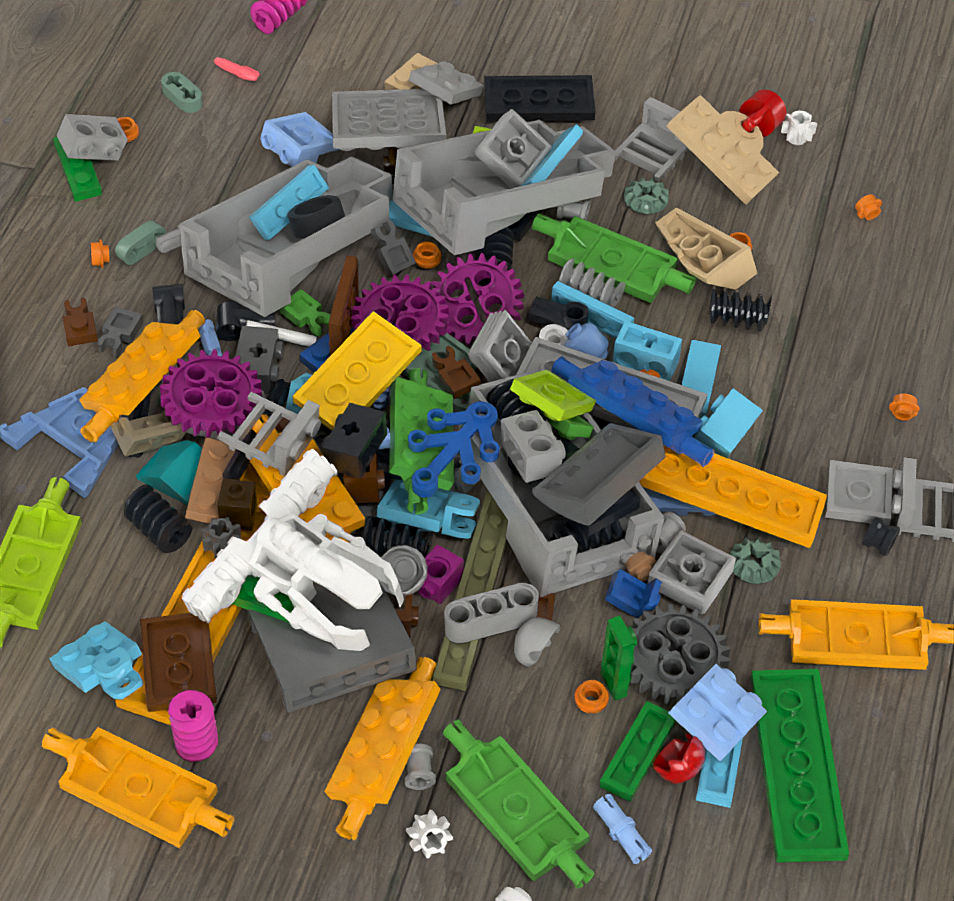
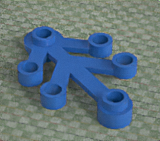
(455, 443)

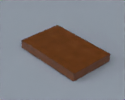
(340, 318)
(176, 658)

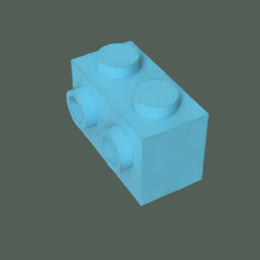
(728, 423)

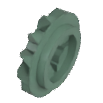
(646, 204)
(750, 570)

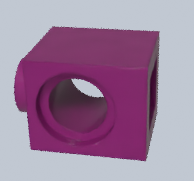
(443, 564)

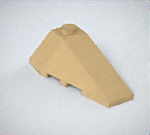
(707, 251)

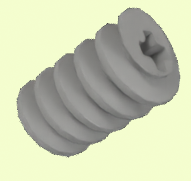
(591, 286)

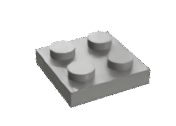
(446, 82)
(858, 492)

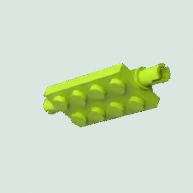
(34, 558)

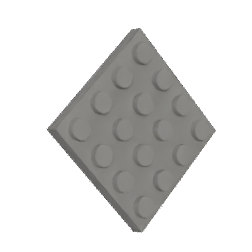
(386, 119)

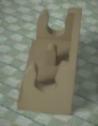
(146, 433)

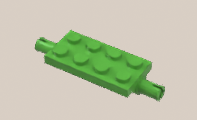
(628, 261)
(408, 412)
(516, 806)

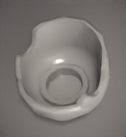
(409, 568)
(532, 639)

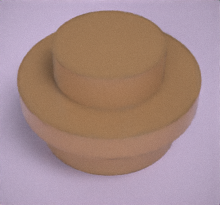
(640, 565)

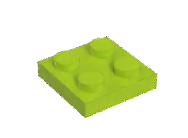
(552, 395)

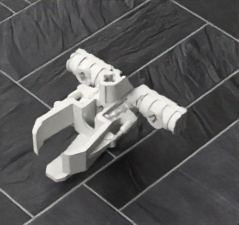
(291, 556)

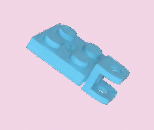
(442, 510)
(100, 658)

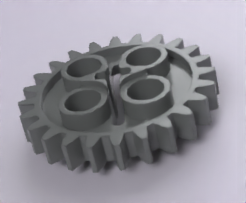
(675, 652)

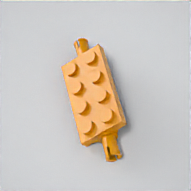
(137, 372)
(336, 501)
(857, 633)
(382, 745)
(137, 786)

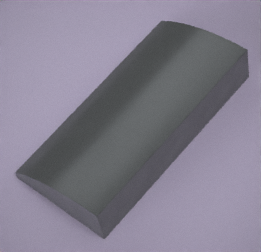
(600, 472)

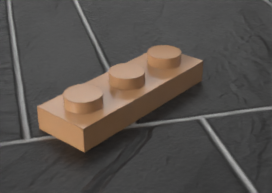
(208, 481)

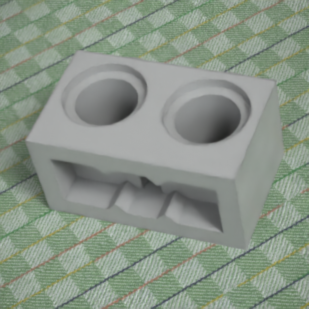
(91, 137)
(531, 445)

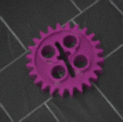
(501, 290)
(420, 317)
(209, 392)

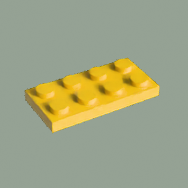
(359, 369)

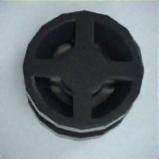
(881, 536)

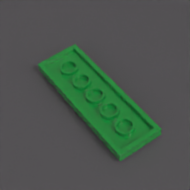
(799, 767)

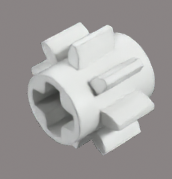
(799, 127)
(422, 826)

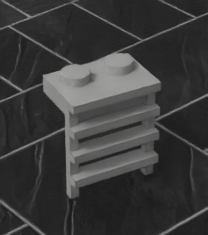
(654, 132)
(290, 442)
(908, 502)

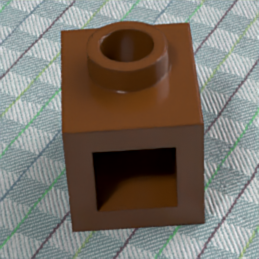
(366, 488)

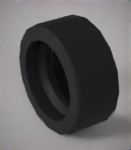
(315, 215)

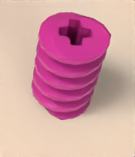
(271, 13)
(193, 725)

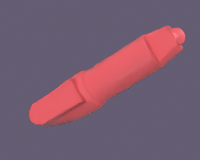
(242, 72)

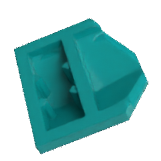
(173, 470)

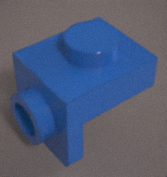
(632, 594)

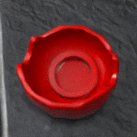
(680, 760)

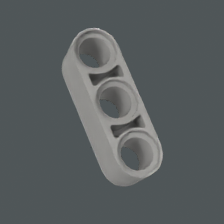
(479, 623)

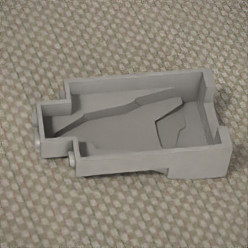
(466, 201)
(234, 259)
(555, 564)

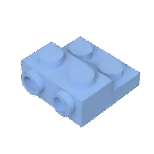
(297, 138)
(718, 711)

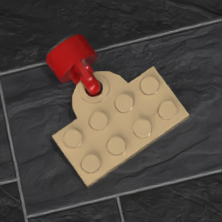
(733, 140)

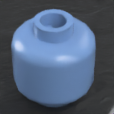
(587, 340)

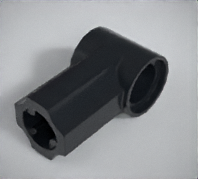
(169, 303)
(550, 312)
(233, 316)

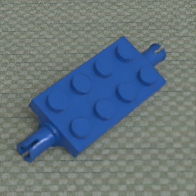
(637, 405)

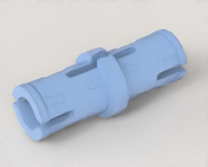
(622, 828)

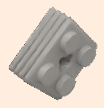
(529, 150)
(499, 347)
(675, 570)

